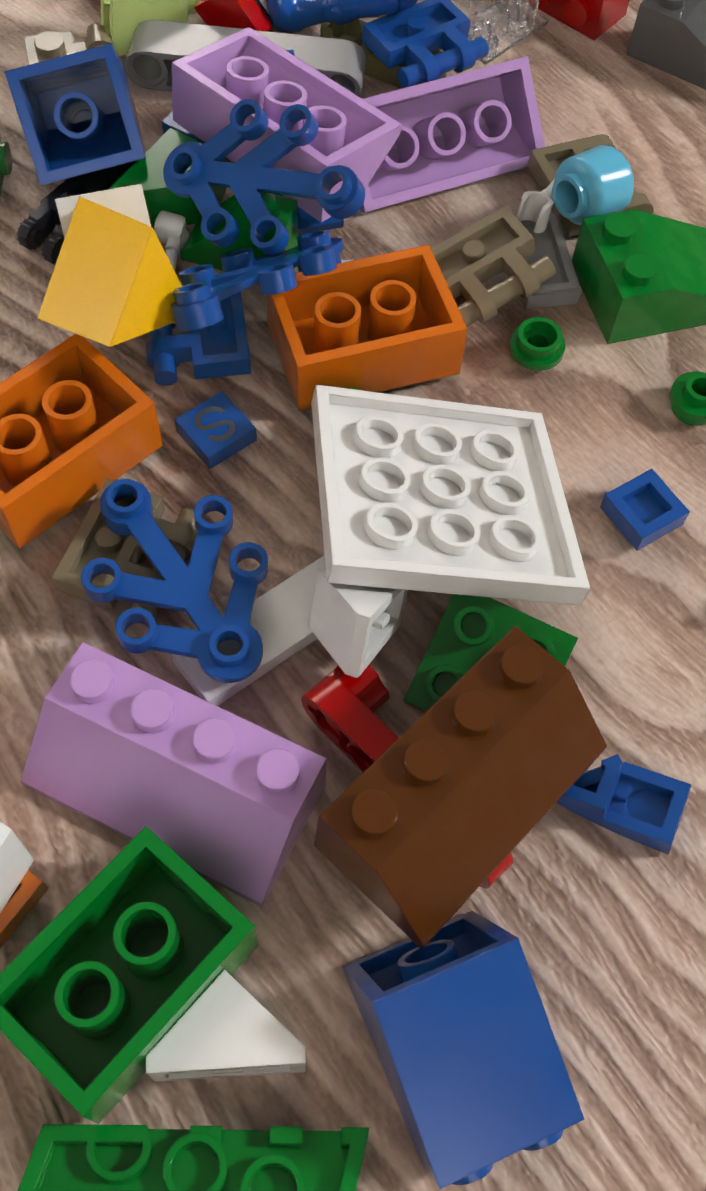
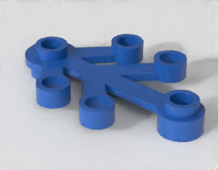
(252, 175)
(201, 290)
(182, 586)

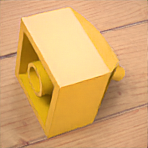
(109, 278)

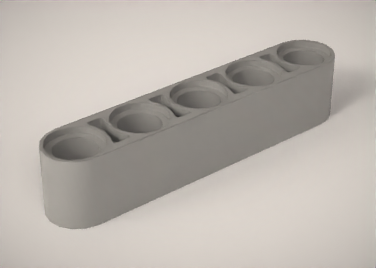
(162, 42)

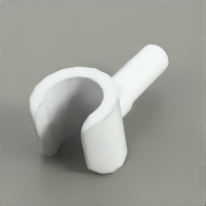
(537, 207)
(172, 232)

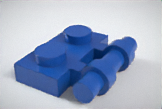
(417, 32)
(213, 350)

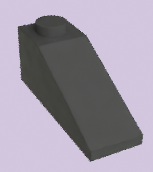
(672, 38)

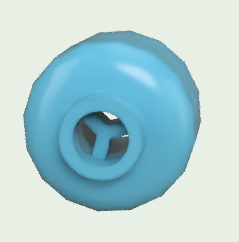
(593, 184)

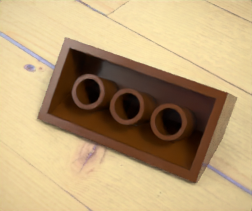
(462, 786)

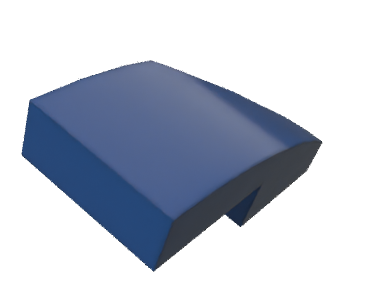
(630, 802)

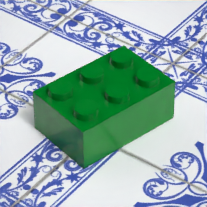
(119, 972)

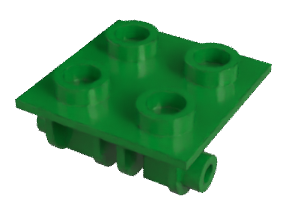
(466, 634)

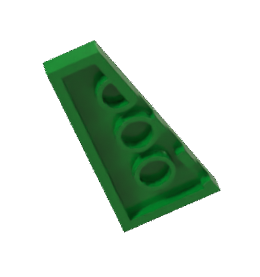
(193, 1159)

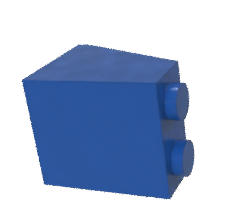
(77, 113)
(465, 1047)

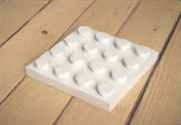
(442, 498)

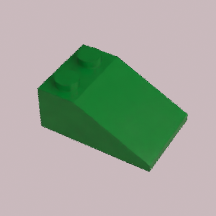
(641, 273)

